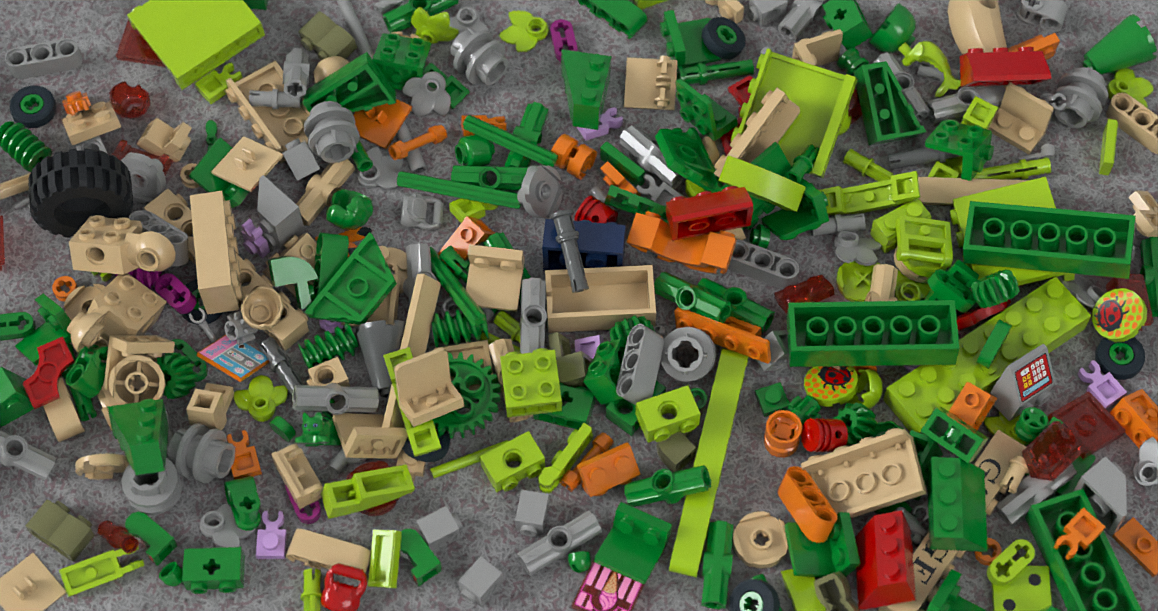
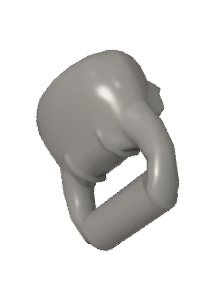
(414, 212)

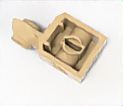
(119, 247)
(119, 309)

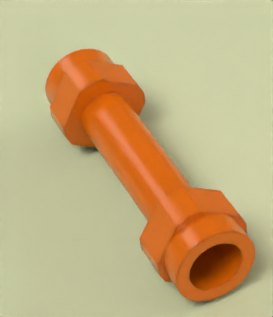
(400, 149)
(600, 445)

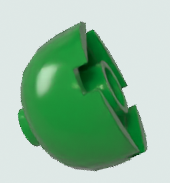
(894, 30)

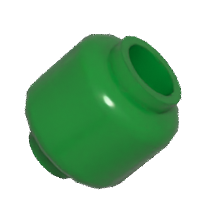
(474, 151)

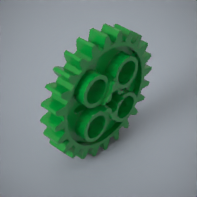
(467, 374)

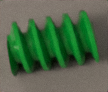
(22, 145)
(456, 328)
(329, 346)

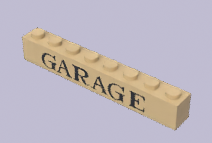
(934, 565)

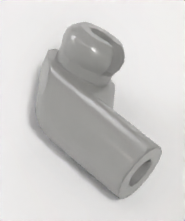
(341, 461)

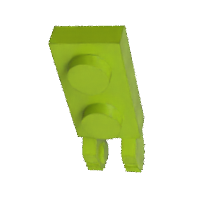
(565, 459)
(96, 571)

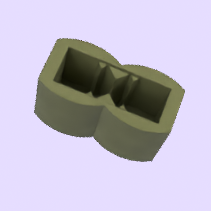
(326, 38)
(61, 530)
(835, 593)

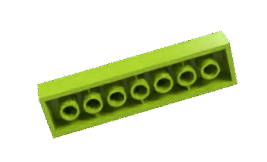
(1042, 317)

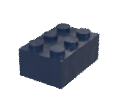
(598, 245)

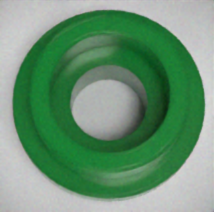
(760, 236)

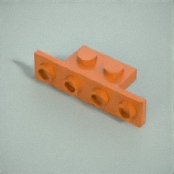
(731, 334)

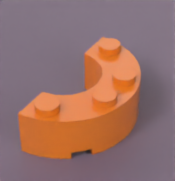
(699, 253)

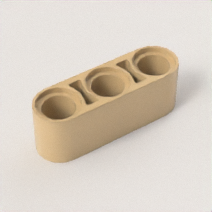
(1130, 118)
(63, 414)
(326, 551)

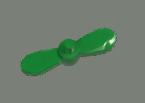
(211, 129)

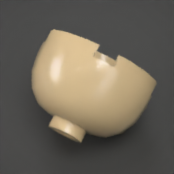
(136, 380)

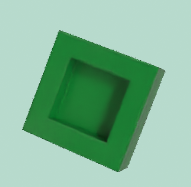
(772, 399)

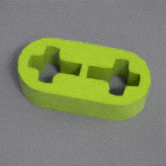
(1006, 558)

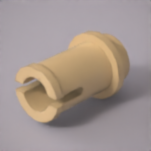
(1014, 473)

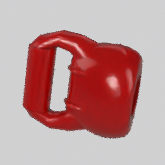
(342, 596)

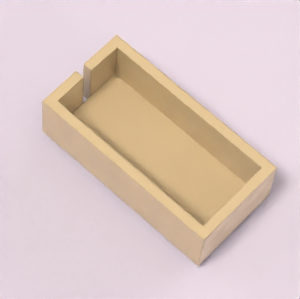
(216, 252)
(611, 297)

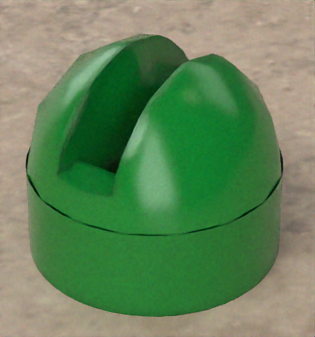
(699, 392)
(579, 561)
(171, 574)

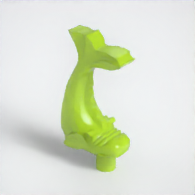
(931, 53)

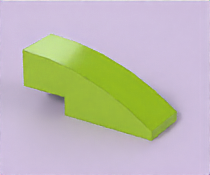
(762, 183)
(366, 490)

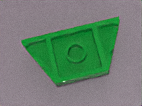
(688, 157)
(356, 287)

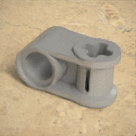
(1043, 13)

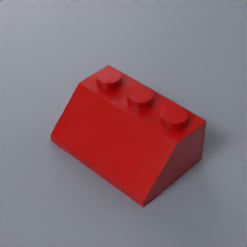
(1003, 67)
(709, 212)
(885, 562)

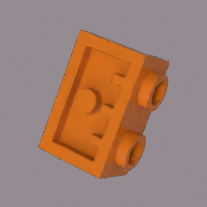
(973, 405)
(1137, 416)

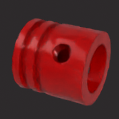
(595, 211)
(819, 434)

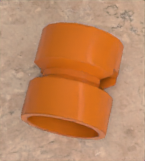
(573, 156)
(782, 433)

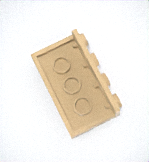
(273, 125)
(762, 128)
(869, 473)

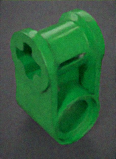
(88, 371)
(244, 502)

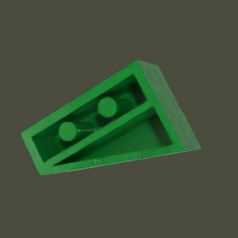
(353, 86)
(586, 86)
(142, 434)

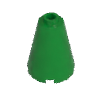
(1121, 48)

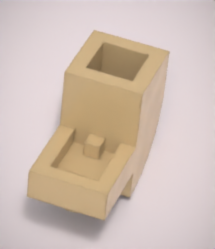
(162, 139)
(210, 406)

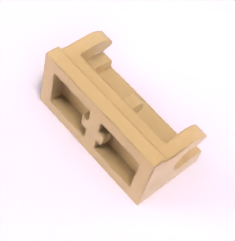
(298, 475)

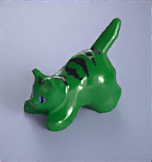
(318, 430)

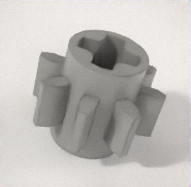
(238, 329)

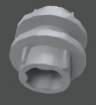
(479, 56)
(1084, 96)
(331, 132)
(677, 339)
(201, 453)
(154, 498)

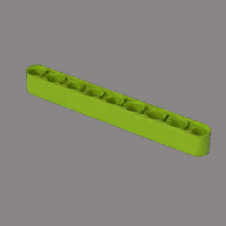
(711, 453)

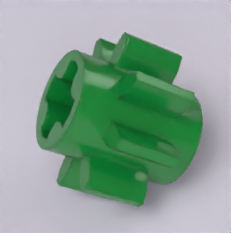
(805, 408)

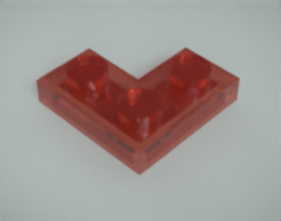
(811, 290)

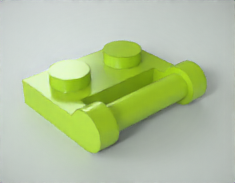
(926, 234)

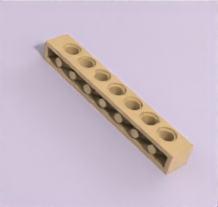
(287, 330)

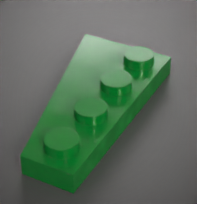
(633, 203)

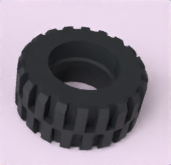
(77, 186)

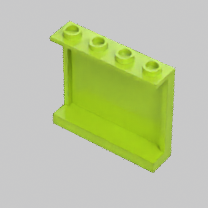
(195, 34)
(818, 93)
(1027, 193)

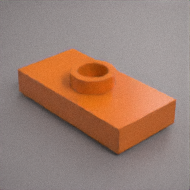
(1139, 545)

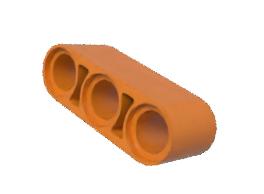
(807, 504)

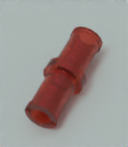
(118, 536)

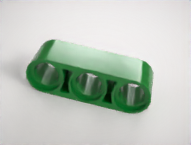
(620, 14)
(329, 257)

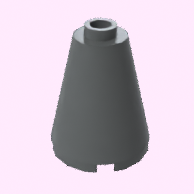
(376, 340)

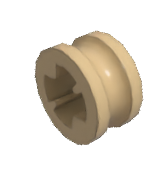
(186, 170)

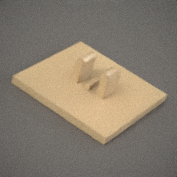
(247, 163)
(29, 587)

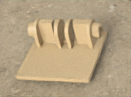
(650, 83)

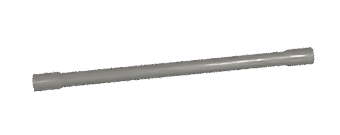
(414, 157)

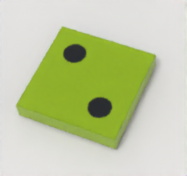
(1025, 592)

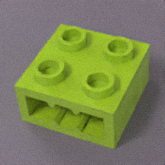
(531, 382)

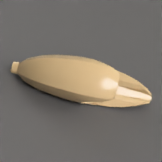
(976, 25)

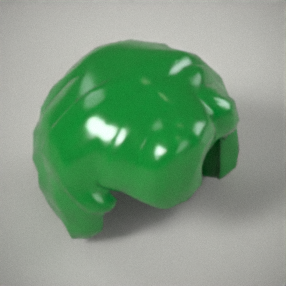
(349, 209)

